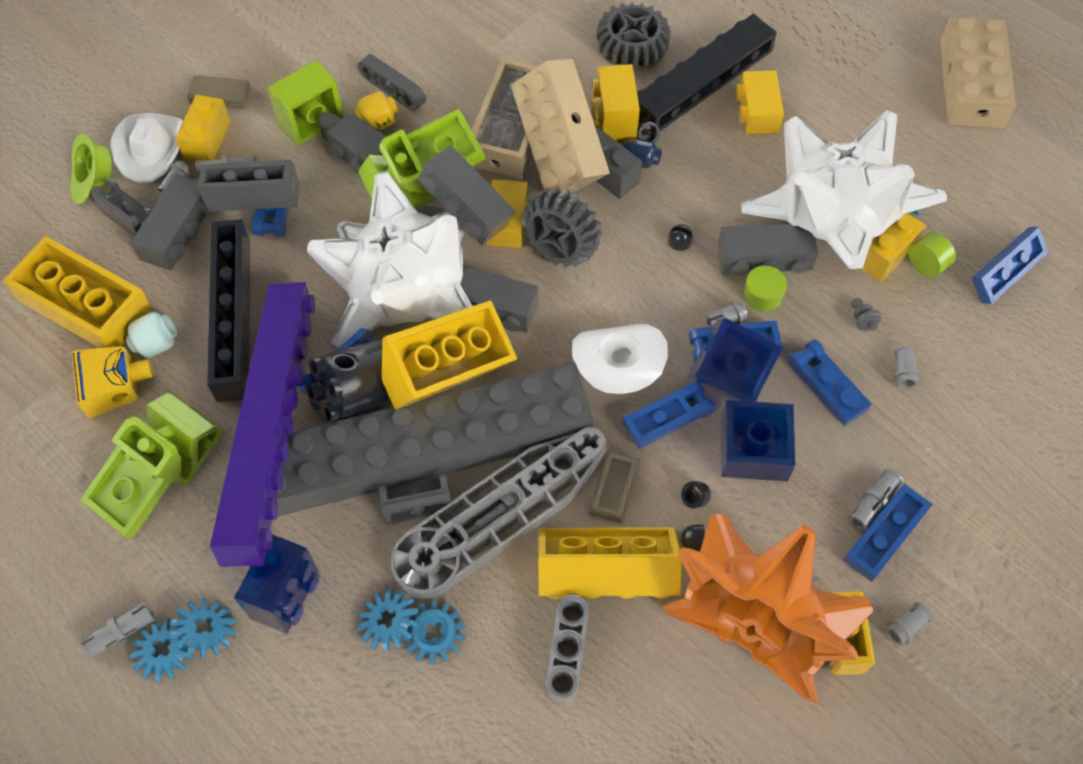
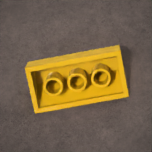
(444, 354)
(609, 562)

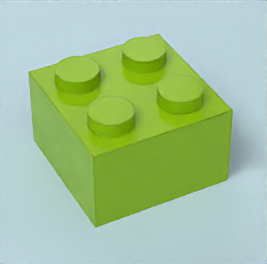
(302, 98)

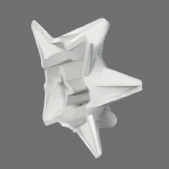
(844, 188)
(395, 265)

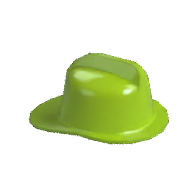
(89, 167)

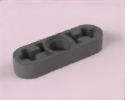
(391, 82)

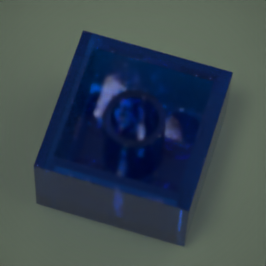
(735, 361)
(757, 440)
(278, 588)

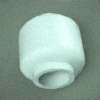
(151, 334)

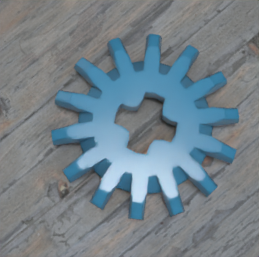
(400, 622)
(448, 631)
(205, 640)
(161, 663)

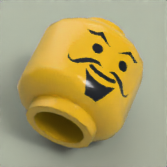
(377, 110)

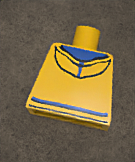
(107, 378)

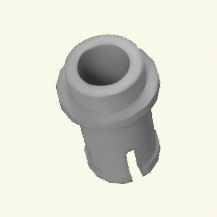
(178, 168)
(735, 312)
(907, 373)
(904, 627)

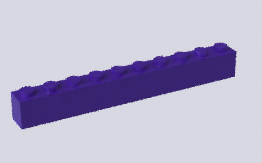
(264, 422)

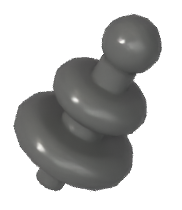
(866, 317)

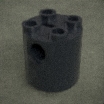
(348, 381)

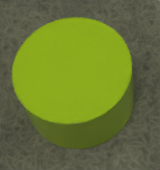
(932, 254)
(765, 288)

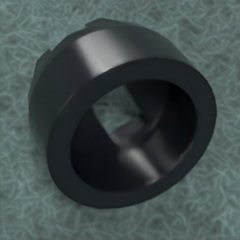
(648, 125)
(680, 237)
(692, 497)
(693, 536)

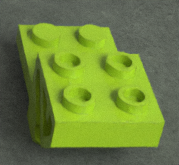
(407, 154)
(148, 460)

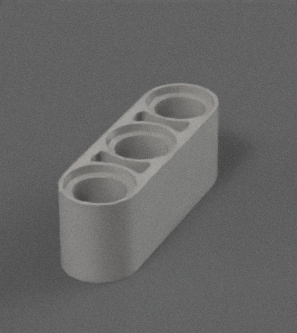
(567, 633)

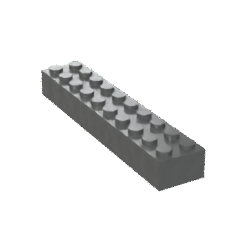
(431, 437)

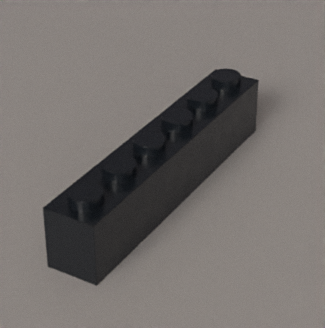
(705, 72)
(229, 310)

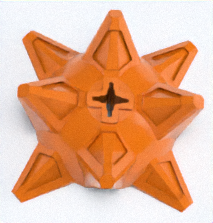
(768, 603)

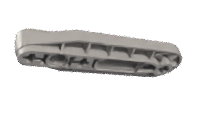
(513, 495)

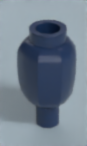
(644, 150)

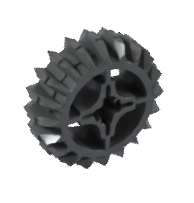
(632, 42)
(561, 227)

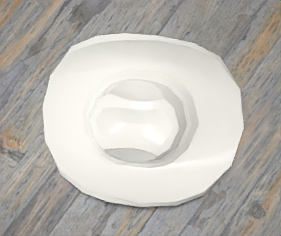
(145, 146)
(620, 357)

